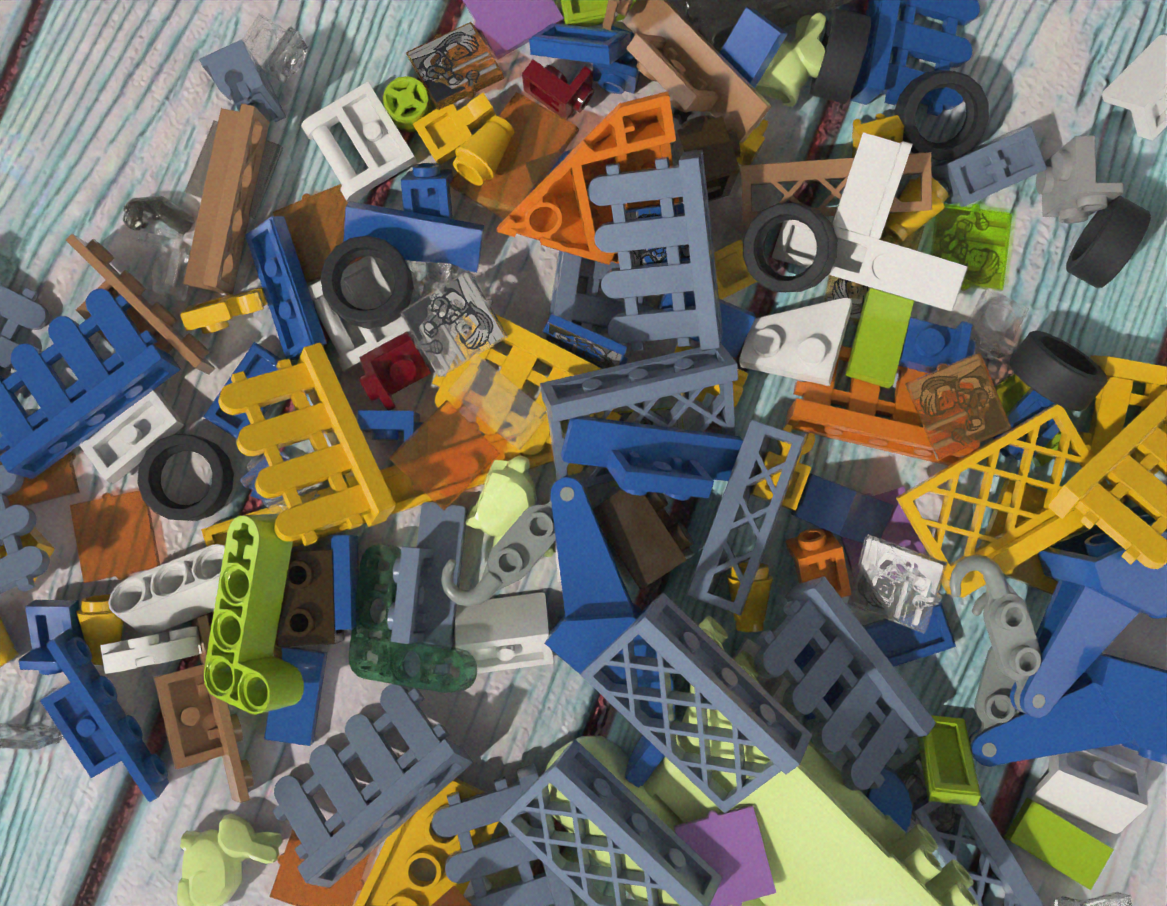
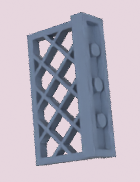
(643, 384)
(717, 685)
(629, 830)

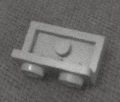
(1070, 183)

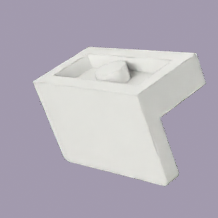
(1144, 89)
(871, 185)
(505, 632)
(1094, 788)

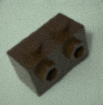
(719, 152)
(644, 535)
(308, 601)

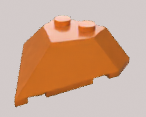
(560, 207)

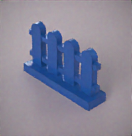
(912, 40)
(89, 404)

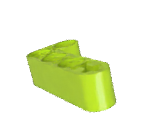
(246, 621)

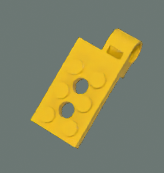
(391, 875)

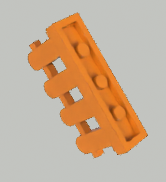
(858, 421)

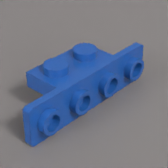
(652, 456)
(95, 722)

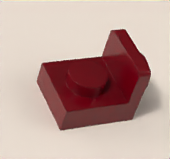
(551, 88)
(392, 369)

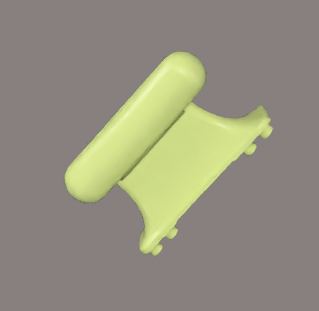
(815, 831)

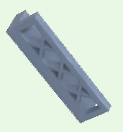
(732, 509)
(993, 852)

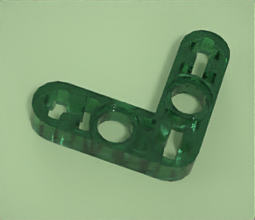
(392, 654)

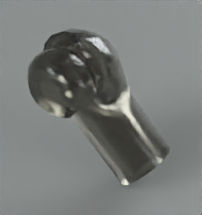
(154, 208)

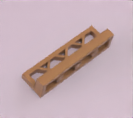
(828, 170)
(227, 200)

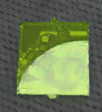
(975, 240)

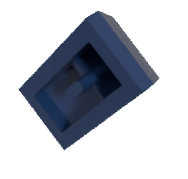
(842, 509)

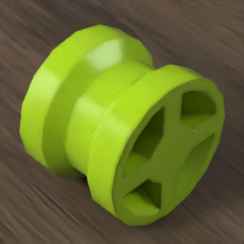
(402, 95)

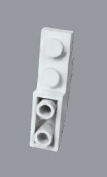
(877, 264)

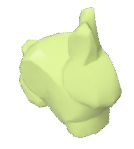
(795, 61)
(504, 498)
(215, 860)

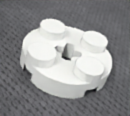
(151, 649)

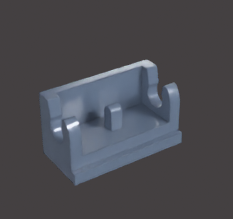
(242, 78)
(991, 167)

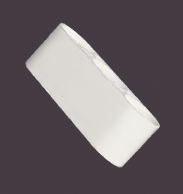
(170, 592)

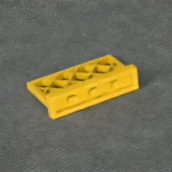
(1018, 540)

